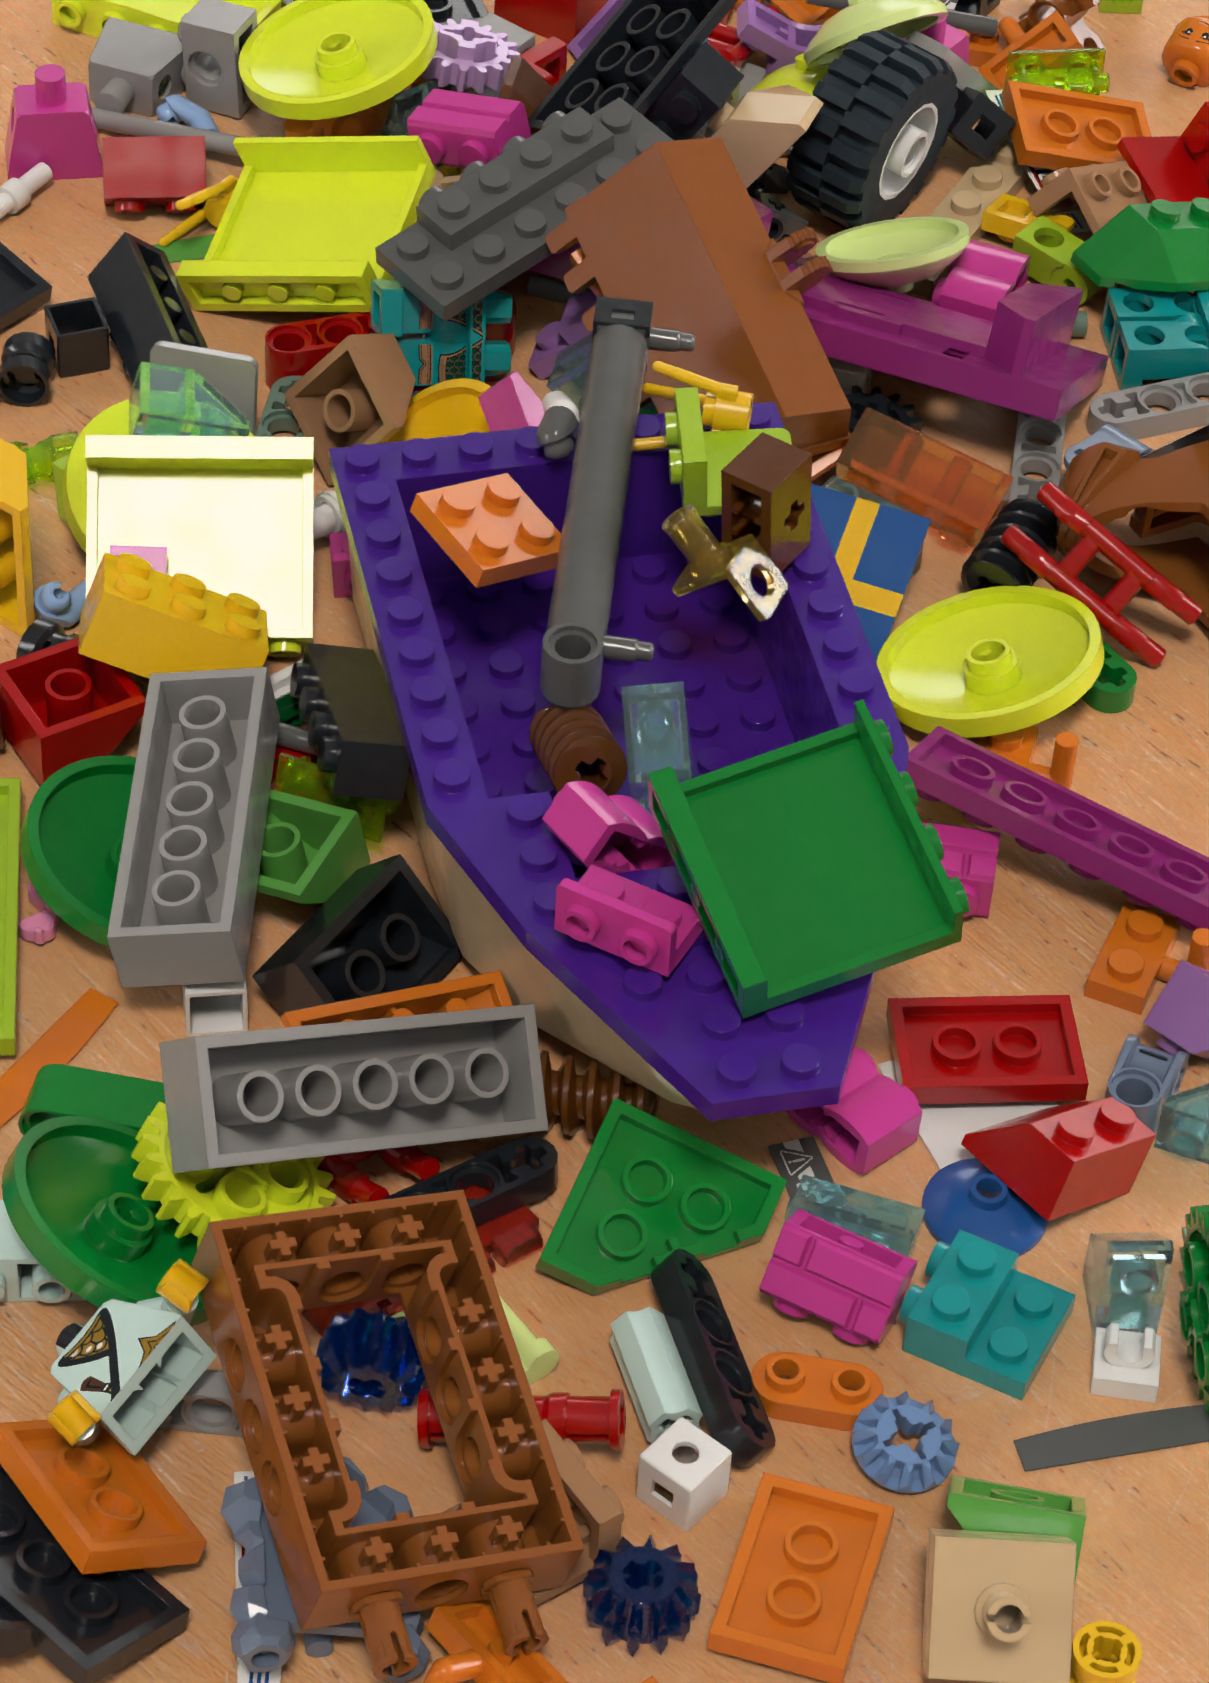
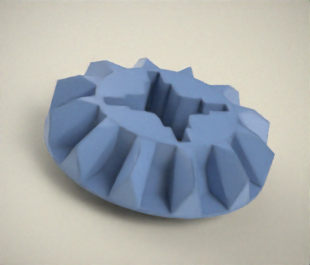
(899, 1466)

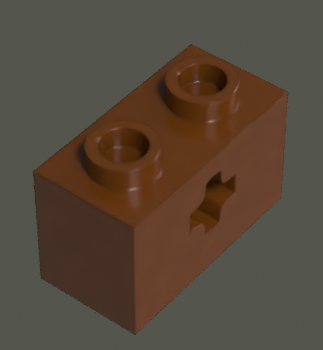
(769, 497)

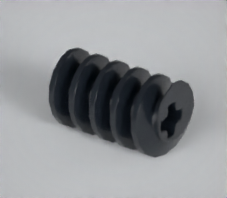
(996, 565)

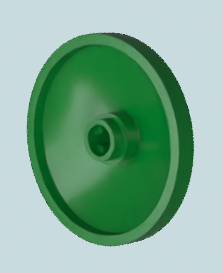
(76, 840)
(84, 1211)

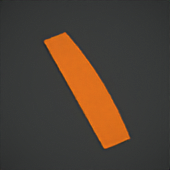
(55, 1046)

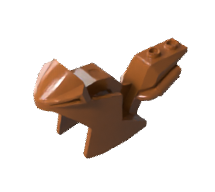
(1165, 496)

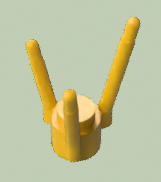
(216, 200)
(722, 405)

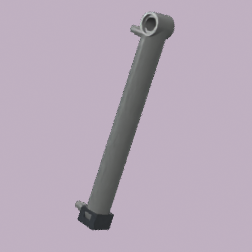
(596, 503)

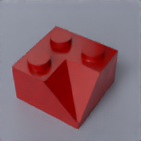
(65, 707)

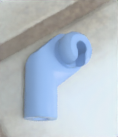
(182, 109)
(58, 604)

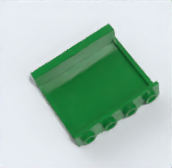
(809, 864)

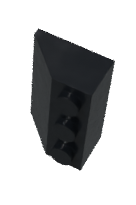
(363, 941)

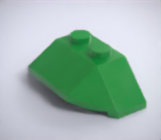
(1151, 248)

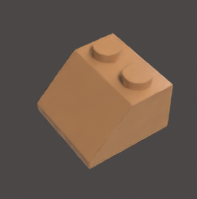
(353, 395)

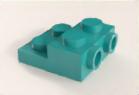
(983, 1315)

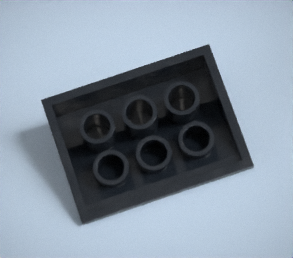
(633, 56)

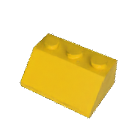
(16, 557)

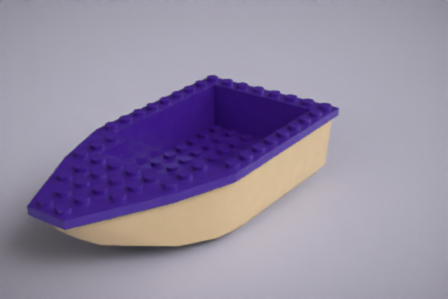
(465, 697)

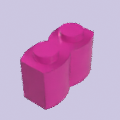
(981, 279)
(606, 829)
(869, 1121)

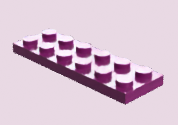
(1064, 824)

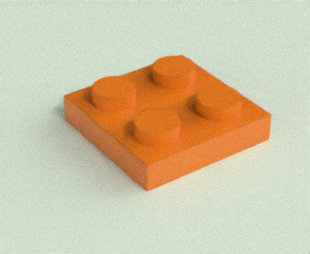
(489, 529)

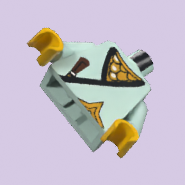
(130, 1363)

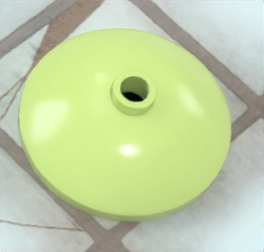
(868, 16)
(895, 251)

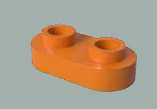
(814, 1389)

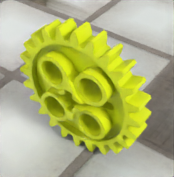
(240, 1189)

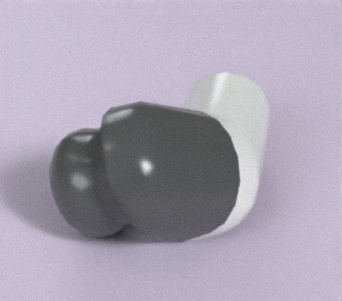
(558, 422)

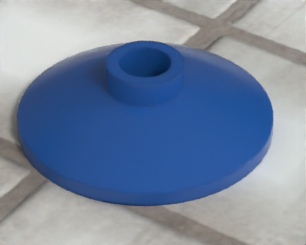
(979, 1203)

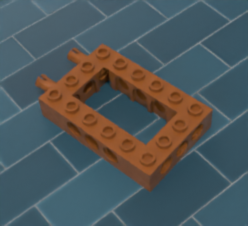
(516, 1516)

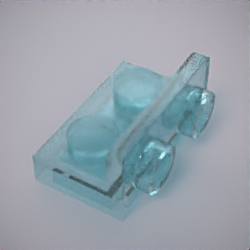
(863, 1213)

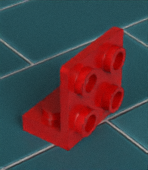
(1172, 165)

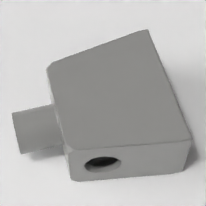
(134, 68)

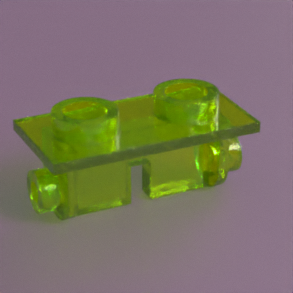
(1060, 68)
(304, 780)

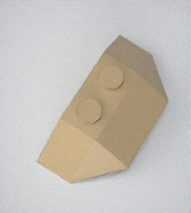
(762, 127)

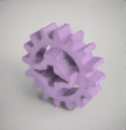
(470, 56)

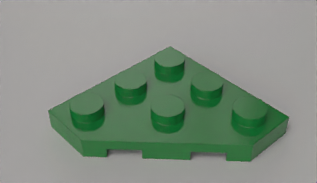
(653, 1193)

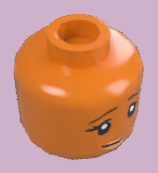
(1188, 52)

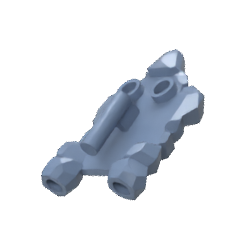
(263, 1603)

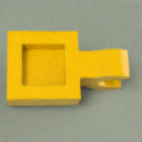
(1012, 214)

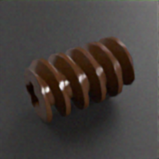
(577, 747)
(587, 1095)

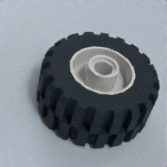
(875, 132)

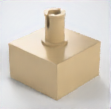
(998, 1607)

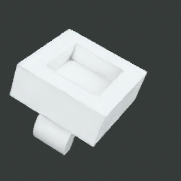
(1126, 1364)

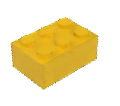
(167, 622)

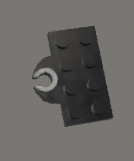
(74, 1619)

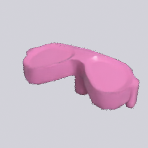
(40, 926)

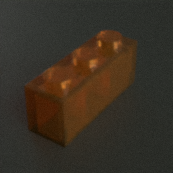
(924, 477)

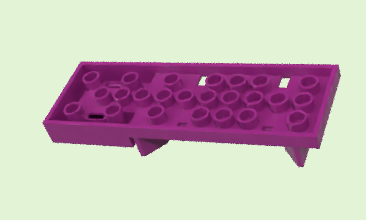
(1010, 362)

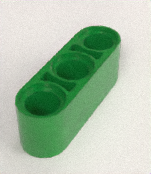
(86, 1092)

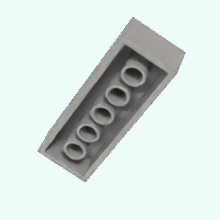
(194, 829)
(352, 1087)

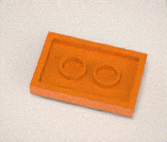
(1068, 126)
(98, 1500)
(801, 1578)

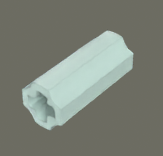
(653, 1371)

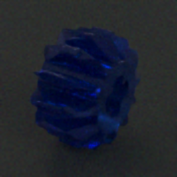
(370, 1360)
(641, 1595)

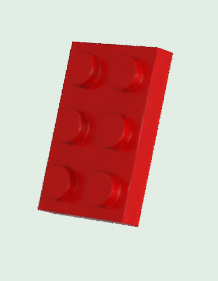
(987, 1049)

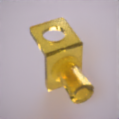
(719, 561)

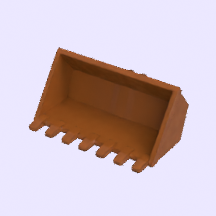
(691, 242)

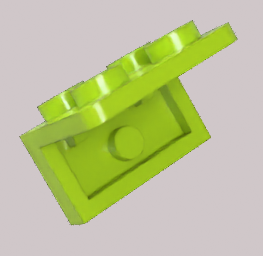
(702, 455)

